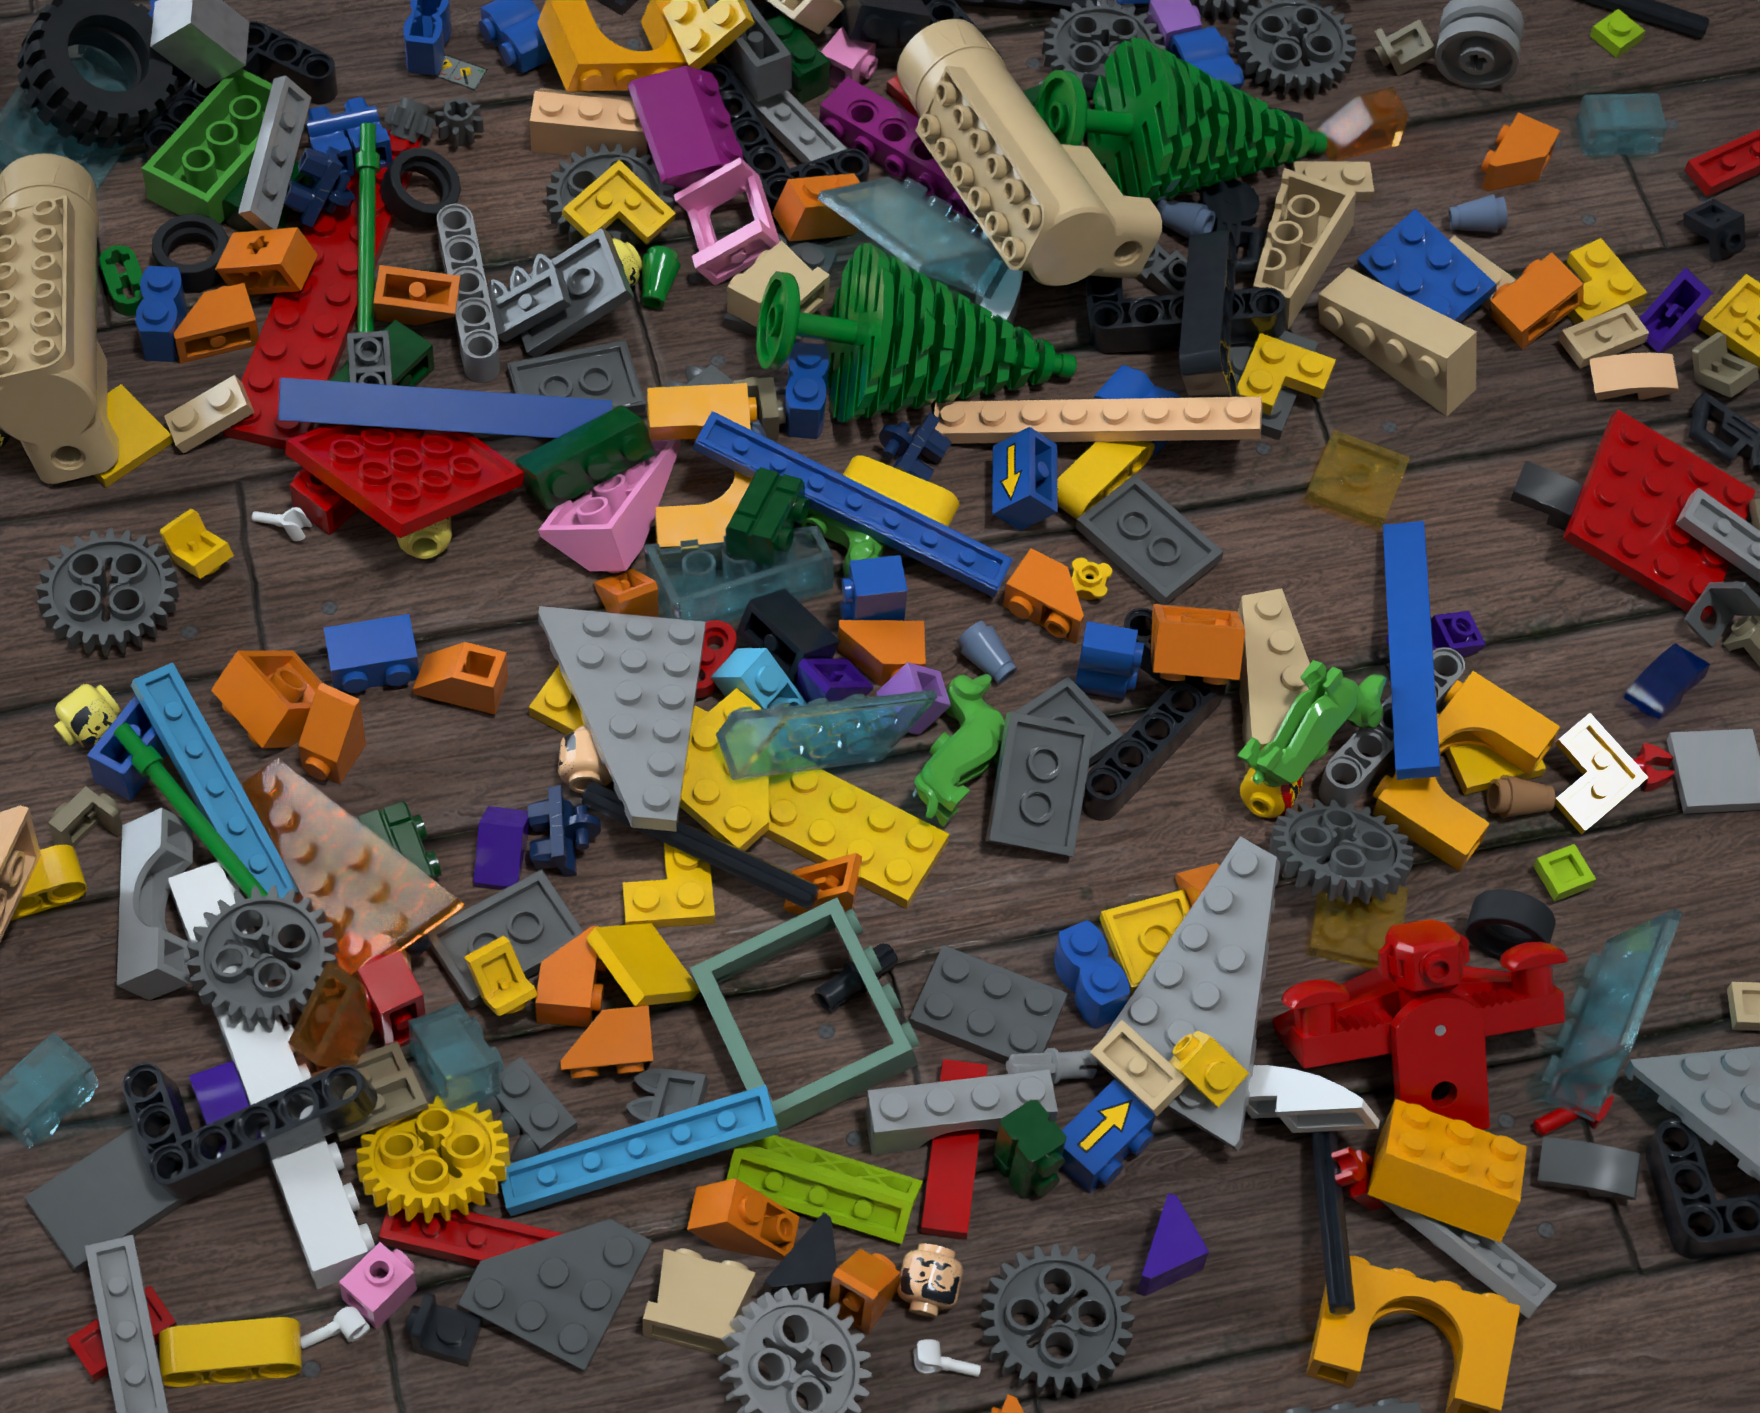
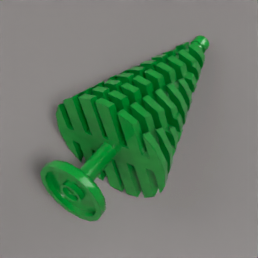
(1169, 124)
(902, 340)

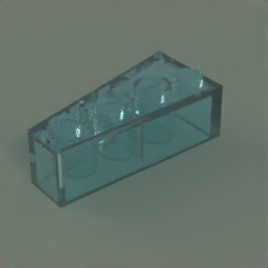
(712, 585)

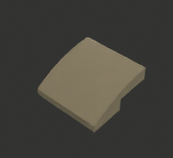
(395, 1087)

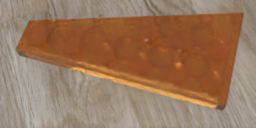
(359, 880)

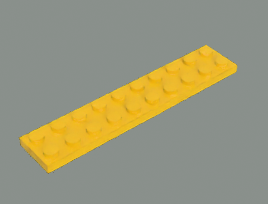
(814, 814)

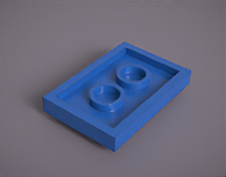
(1427, 268)

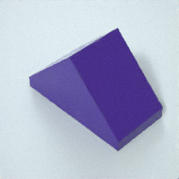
(1677, 311)
(830, 679)
(500, 847)
(1175, 1249)

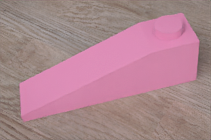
(614, 518)

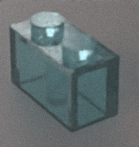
(1621, 124)
(455, 1056)
(44, 1090)

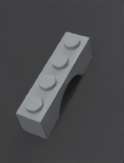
(148, 955)
(913, 1114)

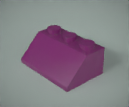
(684, 124)

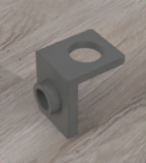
(1727, 600)

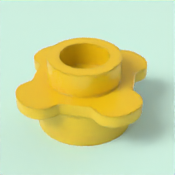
(1090, 588)

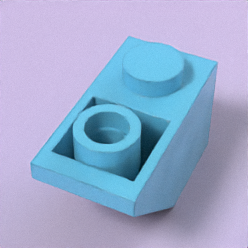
(758, 677)

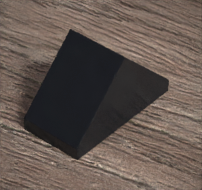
(808, 1263)

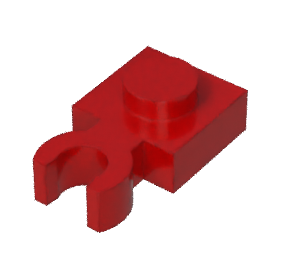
(1356, 1175)

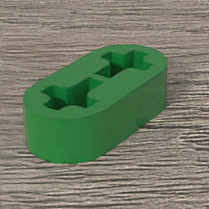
(117, 282)

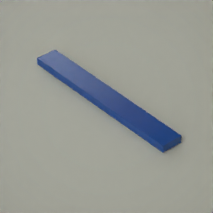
(434, 408)
(857, 505)
(1411, 651)

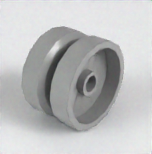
(1479, 42)

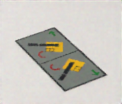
(461, 72)

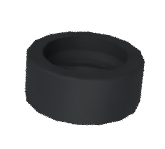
(428, 164)
(187, 229)
(1504, 907)

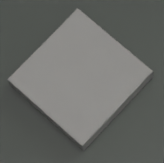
(1716, 770)

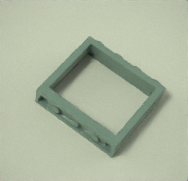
(841, 1083)

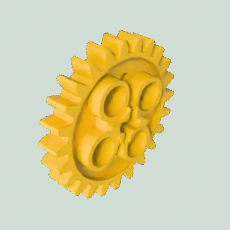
(434, 1161)

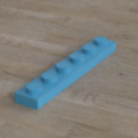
(209, 775)
(639, 1150)

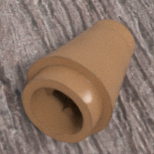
(1517, 797)

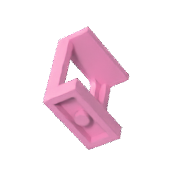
(741, 248)

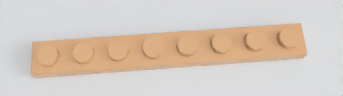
(1103, 419)

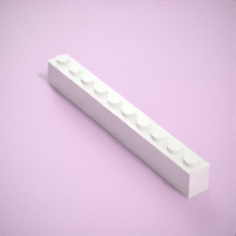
(266, 1065)

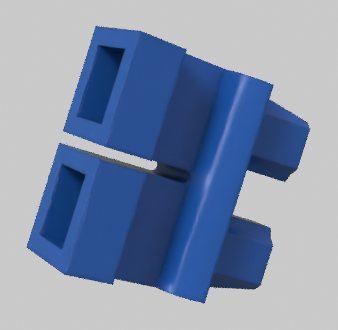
(343, 132)

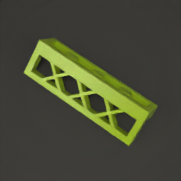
(825, 1182)

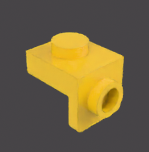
(194, 546)
(500, 977)
(1207, 1066)

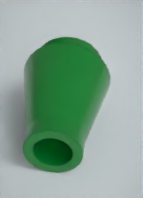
(658, 274)

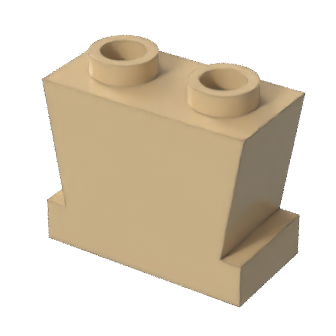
(747, 289)
(697, 1301)

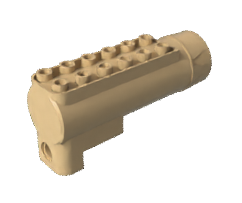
(1035, 199)
(48, 319)

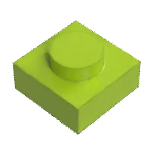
(1617, 33)
(1564, 872)

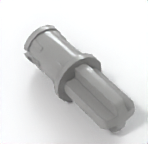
(1061, 1064)

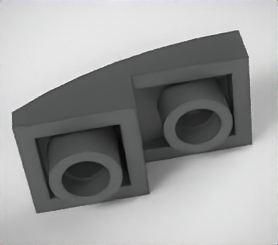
(1164, 272)
(370, 357)
(1589, 1167)

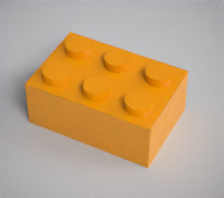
(1448, 1170)

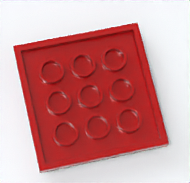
(405, 474)
(1632, 510)

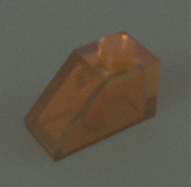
(1366, 125)
(334, 1020)

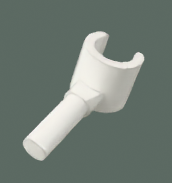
(291, 521)
(347, 1321)
(929, 1360)

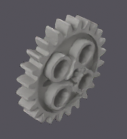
(815, 1332)

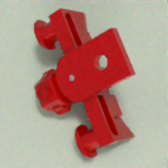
(1426, 1014)

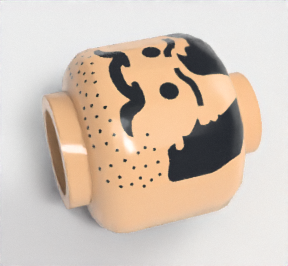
(580, 761)
(930, 1279)

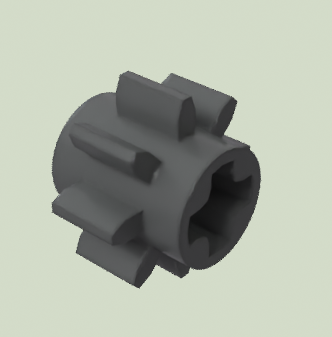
(409, 120)
(459, 122)

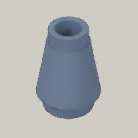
(1479, 215)
(1186, 217)
(986, 651)

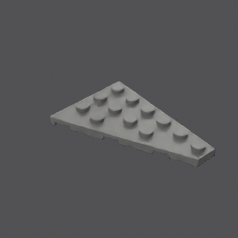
(635, 697)
(1213, 982)
(1712, 1096)

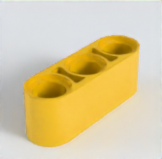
(1099, 473)
(904, 488)
(53, 882)
(230, 1352)

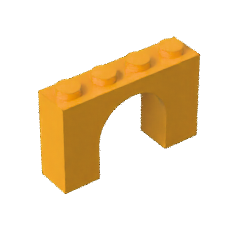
(592, 61)
(679, 415)
(1478, 716)
(1476, 1326)

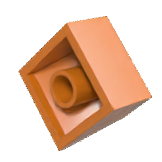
(1196, 643)
(268, 695)

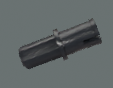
(848, 981)

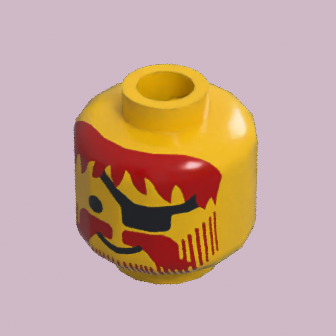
(1273, 800)

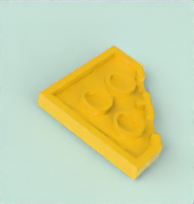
(725, 807)

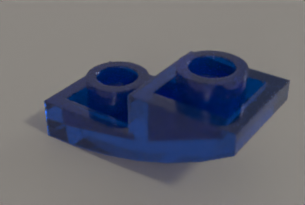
(1666, 680)

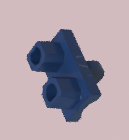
(324, 170)
(923, 440)
(565, 827)

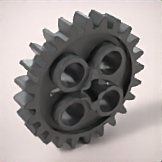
(1089, 35)
(1294, 45)
(584, 170)
(68, 591)
(1341, 851)
(260, 956)
(1088, 1347)

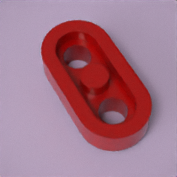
(717, 633)

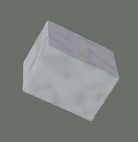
(200, 38)

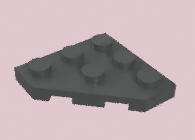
(560, 1288)

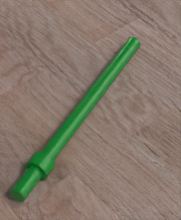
(367, 166)
(149, 763)

